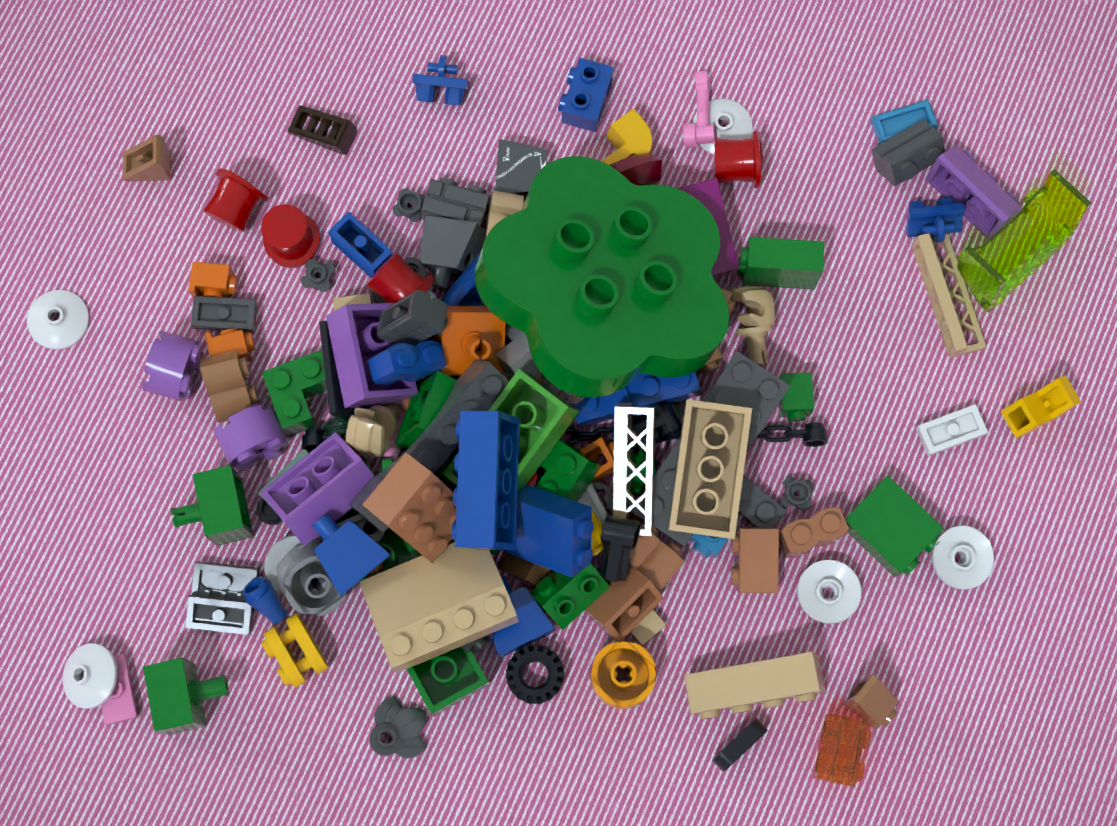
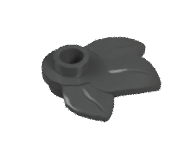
(401, 726)

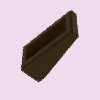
(340, 137)

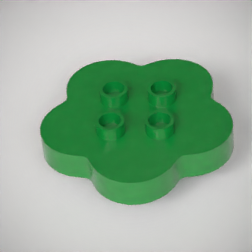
(606, 278)

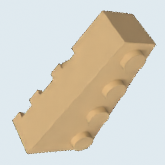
(755, 683)

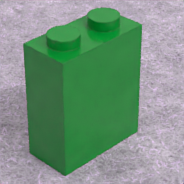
(781, 263)
(893, 527)

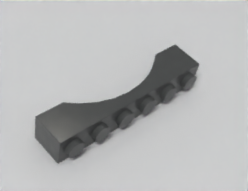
(472, 391)

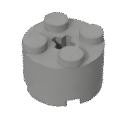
(295, 578)

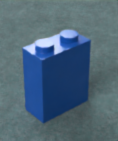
(553, 531)

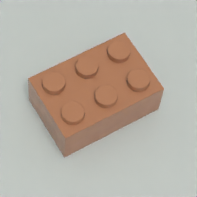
(415, 507)

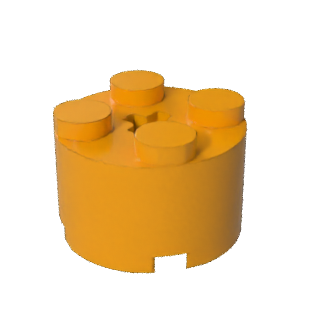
(623, 656)

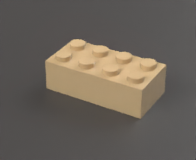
(710, 469)

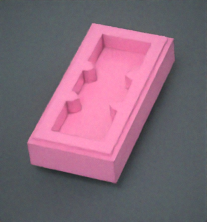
(122, 703)

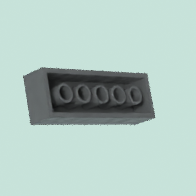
(742, 385)

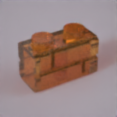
(841, 750)

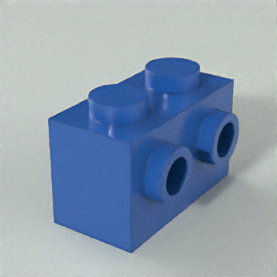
(587, 94)

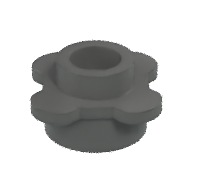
(407, 196)
(321, 283)
(803, 487)

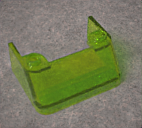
(1024, 242)

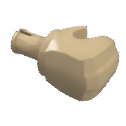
(758, 319)
(371, 429)

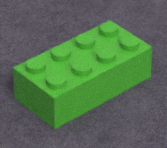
(542, 422)

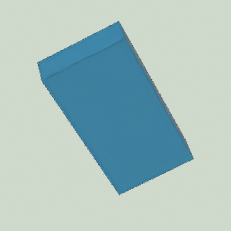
(898, 120)

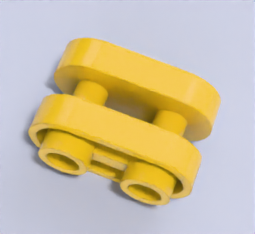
(277, 645)

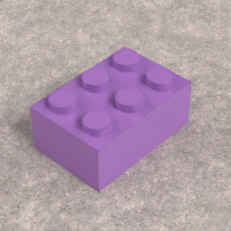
(354, 343)

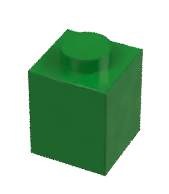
(798, 399)

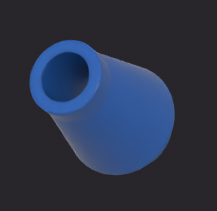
(263, 598)

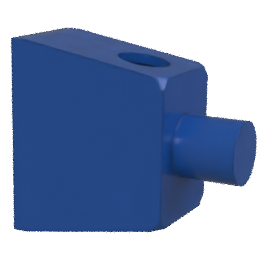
(347, 552)
(531, 626)

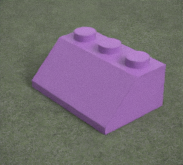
(984, 200)
(318, 485)

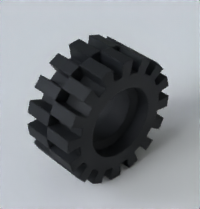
(515, 669)

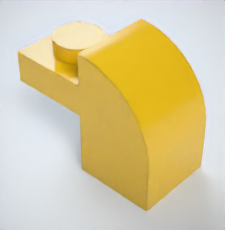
(629, 136)
(1041, 407)

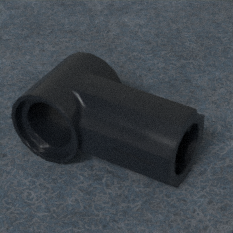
(666, 423)
(619, 541)

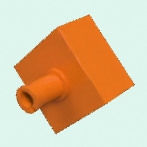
(471, 335)

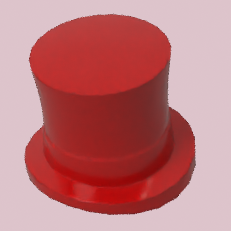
(739, 159)
(233, 200)
(289, 236)
(397, 280)

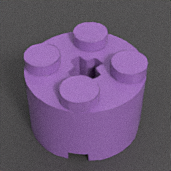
(172, 366)
(251, 437)

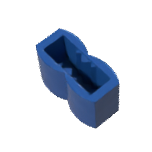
(407, 362)

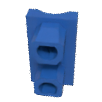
(454, 87)
(935, 220)

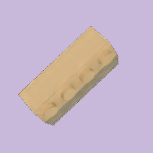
(438, 605)

